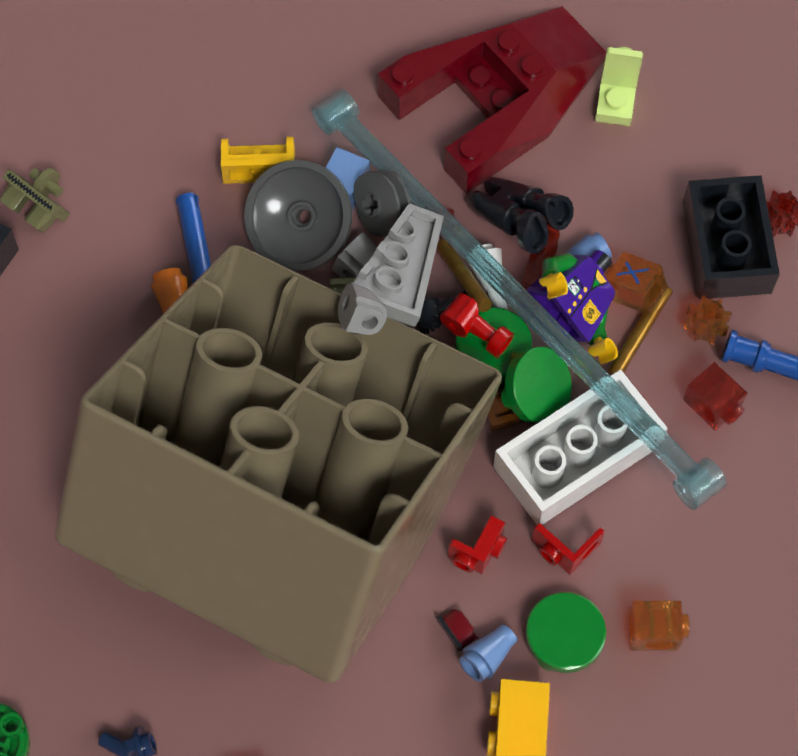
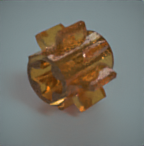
(705, 310)

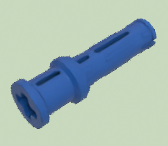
(759, 356)

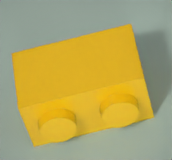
(521, 719)

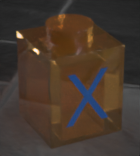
(636, 282)

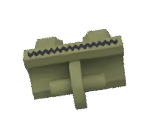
(21, 190)

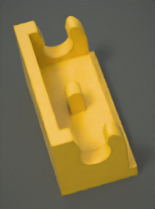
(248, 163)

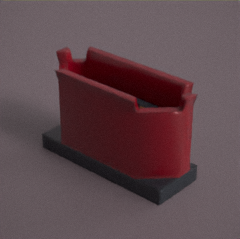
(457, 628)

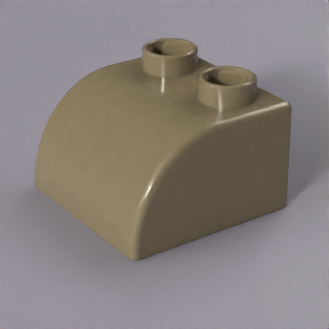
(271, 460)

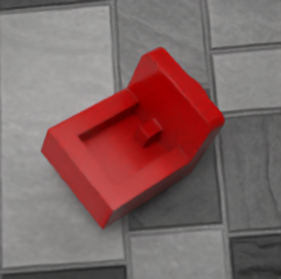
(488, 545)

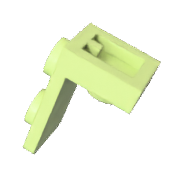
(618, 85)

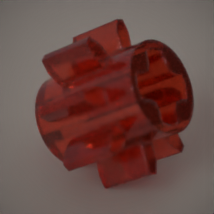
(783, 213)

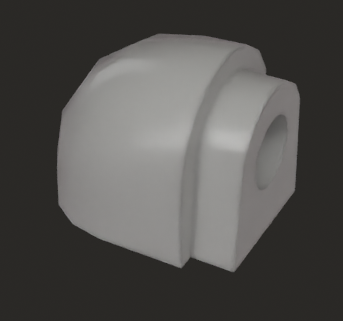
(354, 257)
(361, 310)

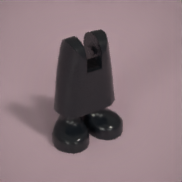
(522, 211)

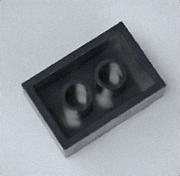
(730, 237)

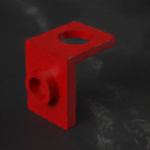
(557, 553)

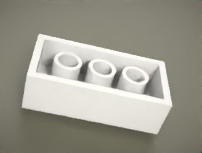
(571, 453)

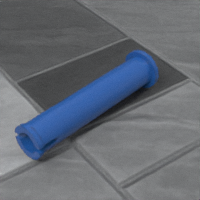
(193, 234)

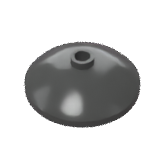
(276, 208)

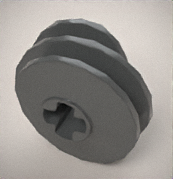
(380, 200)

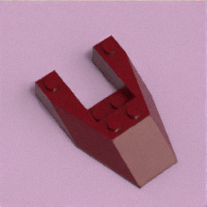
(514, 73)

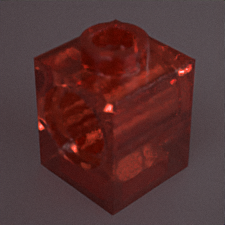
(715, 397)

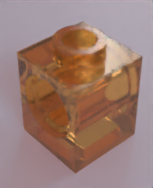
(657, 625)

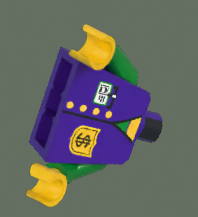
(579, 298)

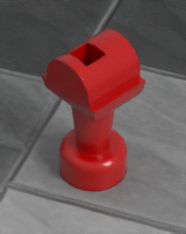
(463, 318)

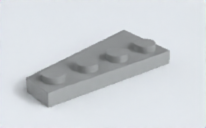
(403, 264)

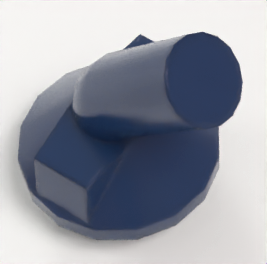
(139, 743)

